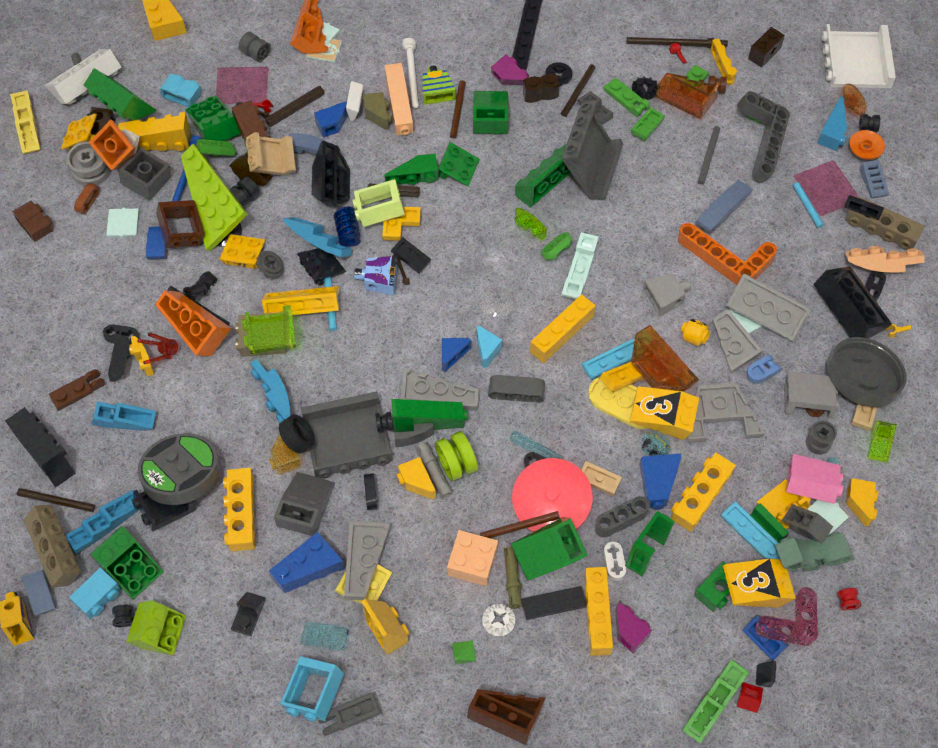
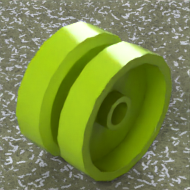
(456, 456)

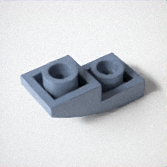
(305, 142)
(38, 592)

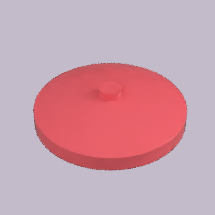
(552, 487)

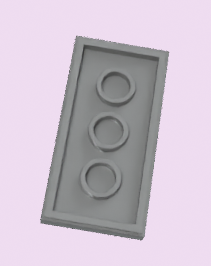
(768, 307)

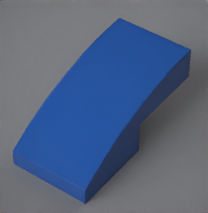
(155, 244)

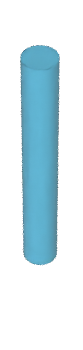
(808, 205)

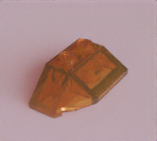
(659, 363)

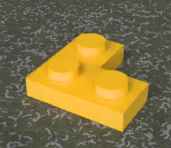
(393, 227)

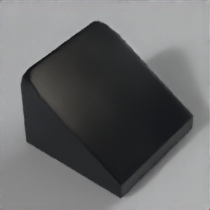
(766, 674)

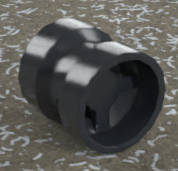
(867, 122)

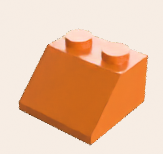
(112, 146)

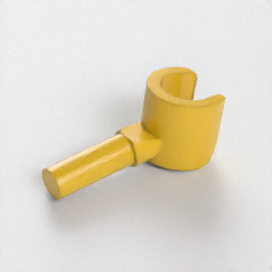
(897, 329)

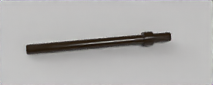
(667, 41)

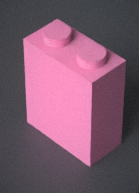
(814, 479)

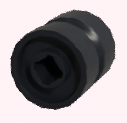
(245, 191)

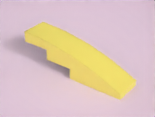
(25, 122)

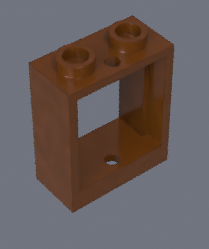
(185, 209)

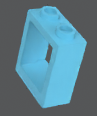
(298, 681)

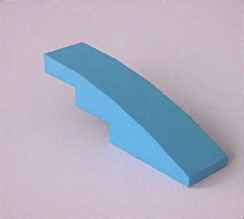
(314, 235)
(102, 523)

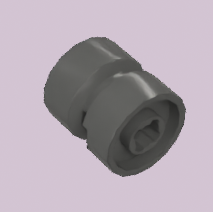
(254, 47)
(821, 437)

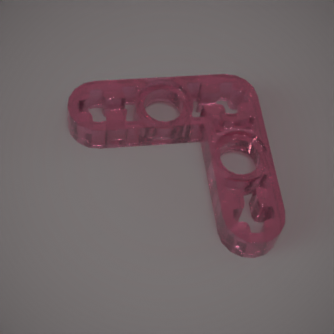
(797, 628)

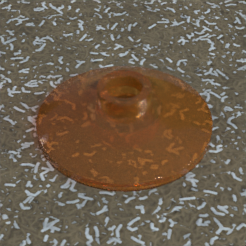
(854, 99)

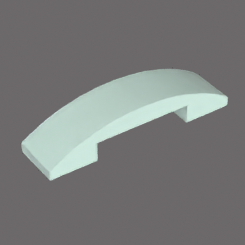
(580, 266)

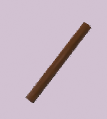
(457, 111)
(521, 525)

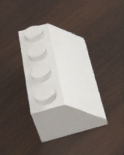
(70, 83)

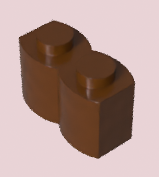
(33, 221)

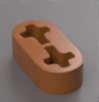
(86, 198)

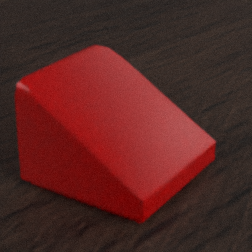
(750, 697)

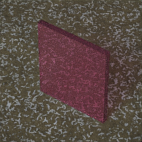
(242, 84)
(825, 187)

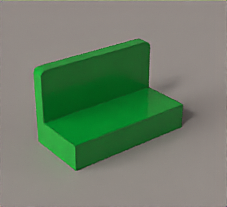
(769, 523)

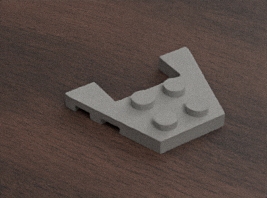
(721, 404)

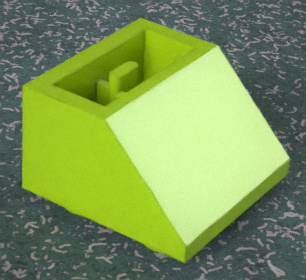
(156, 628)

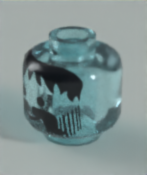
(655, 443)

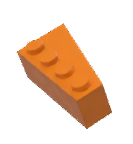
(193, 323)

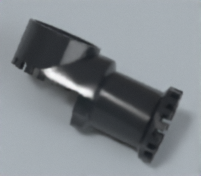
(201, 286)

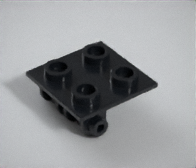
(320, 265)

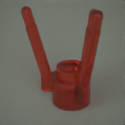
(166, 347)

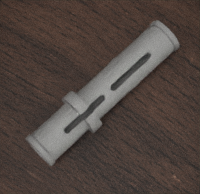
(431, 463)

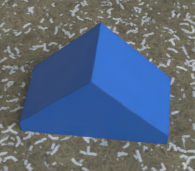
(453, 350)

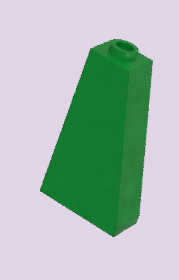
(440, 413)

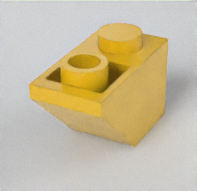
(861, 499)

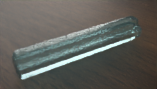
(533, 446)

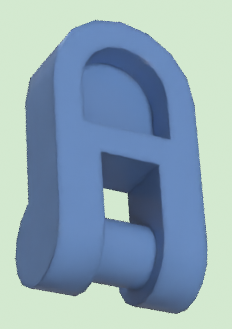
(758, 373)

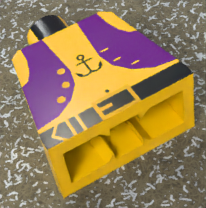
(12, 613)

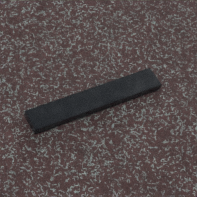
(526, 32)

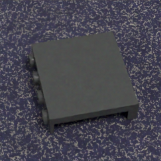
(591, 153)
(346, 435)

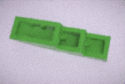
(715, 701)

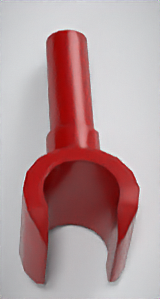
(676, 48)
(265, 104)

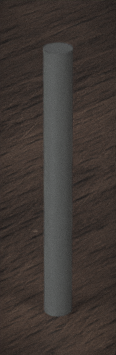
(708, 157)

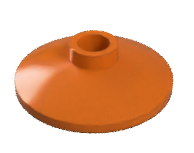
(872, 141)

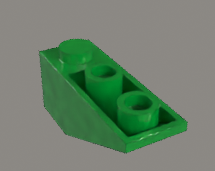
(416, 170)

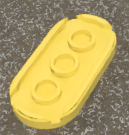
(615, 403)

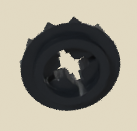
(559, 68)
(638, 88)

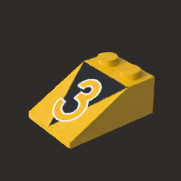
(665, 411)
(759, 583)

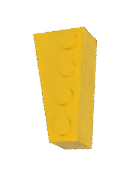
(163, 19)
(161, 134)

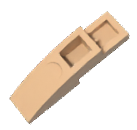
(878, 260)

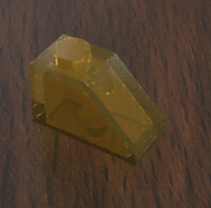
(283, 458)

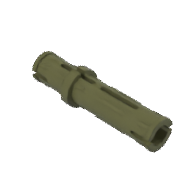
(513, 583)

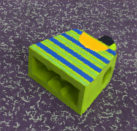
(437, 86)

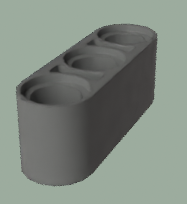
(514, 387)
(626, 509)

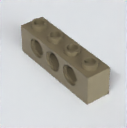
(890, 226)
(51, 546)

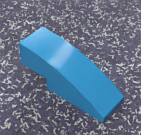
(123, 416)

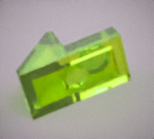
(881, 440)

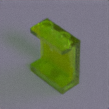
(269, 331)

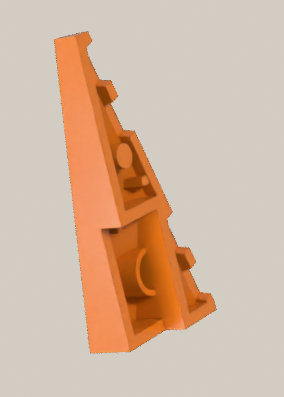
(308, 29)

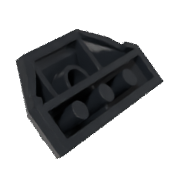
(330, 175)

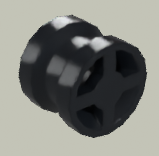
(384, 422)
(122, 615)

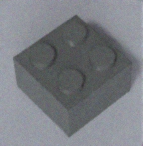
(144, 173)

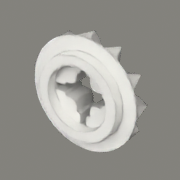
(497, 628)

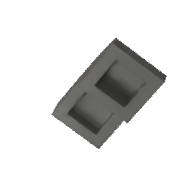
(601, 112)
(420, 433)

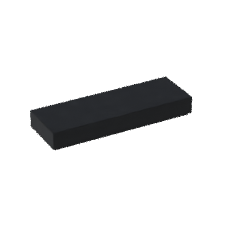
(553, 603)

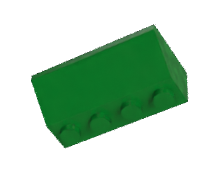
(117, 96)
(542, 179)

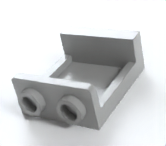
(810, 392)

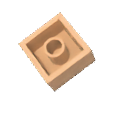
(472, 558)

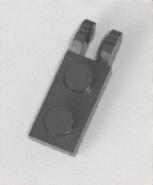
(352, 713)

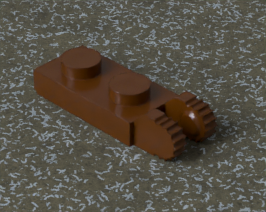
(76, 390)

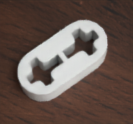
(609, 561)

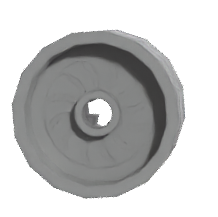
(87, 165)

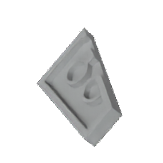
(735, 341)

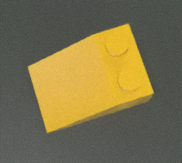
(385, 625)

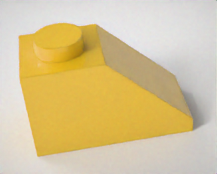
(416, 478)

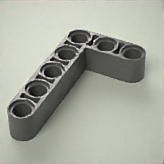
(776, 122)

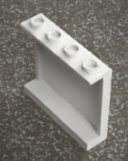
(859, 58)

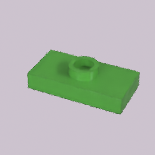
(647, 124)
(215, 147)

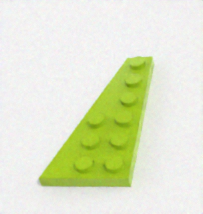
(214, 201)

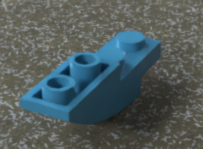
(275, 391)

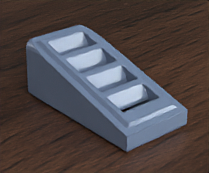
(874, 168)

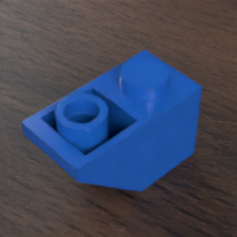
(331, 119)

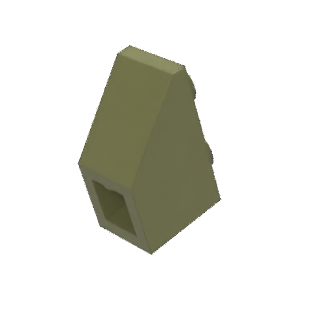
(375, 109)

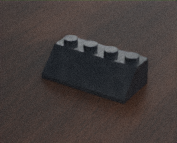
(851, 302)

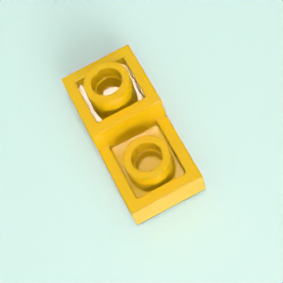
(141, 355)

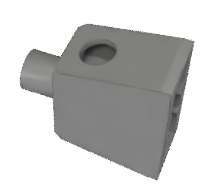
(665, 292)

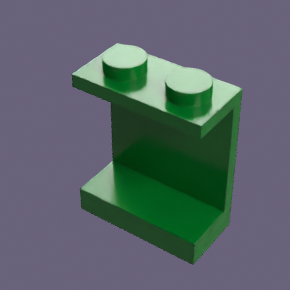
(641, 554)

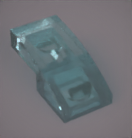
(324, 635)

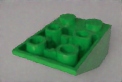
(490, 112)
(213, 119)
(549, 548)
(126, 562)

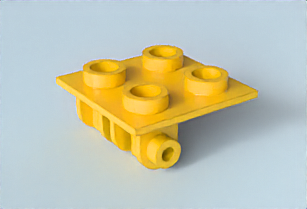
(79, 132)
(242, 250)
(779, 501)

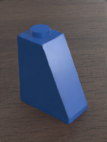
(658, 478)

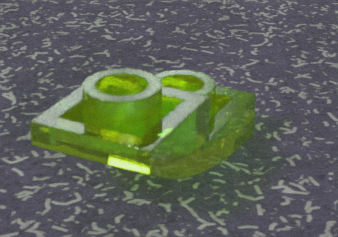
(529, 221)

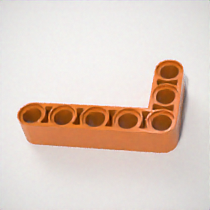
(724, 256)

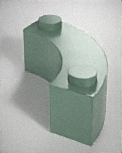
(812, 554)

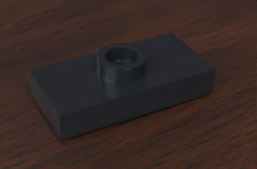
(411, 255)

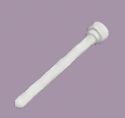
(409, 47)

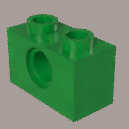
(709, 594)

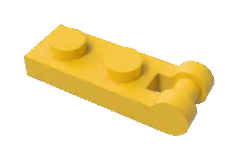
(722, 61)
(621, 376)

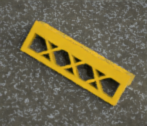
(303, 301)

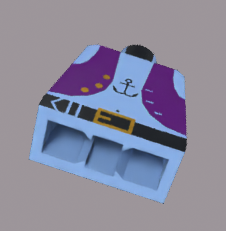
(379, 274)

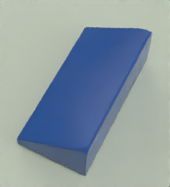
(770, 647)

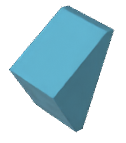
(488, 345)

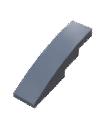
(723, 206)

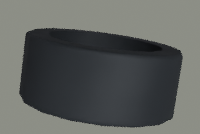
(296, 433)

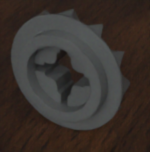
(270, 257)

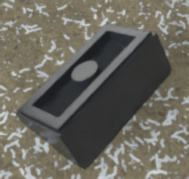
(864, 207)
(118, 360)

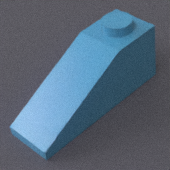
(835, 128)

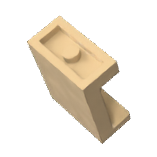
(270, 155)

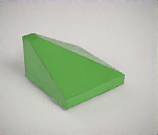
(464, 652)

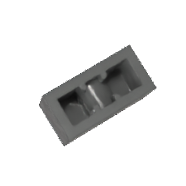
(807, 523)

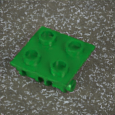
(458, 164)

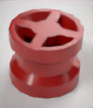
(849, 599)

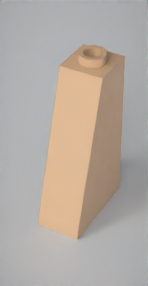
(398, 99)

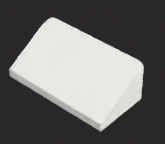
(354, 100)

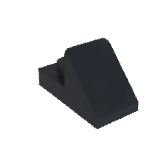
(248, 613)

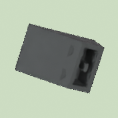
(303, 504)

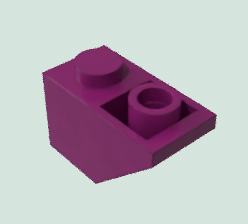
(508, 72)
(631, 630)

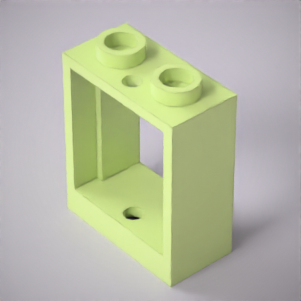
(381, 211)

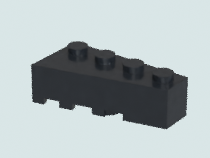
(41, 446)

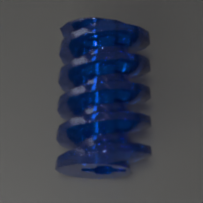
(347, 227)

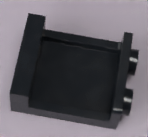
(159, 514)

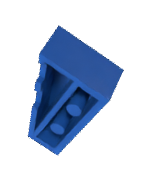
(305, 564)

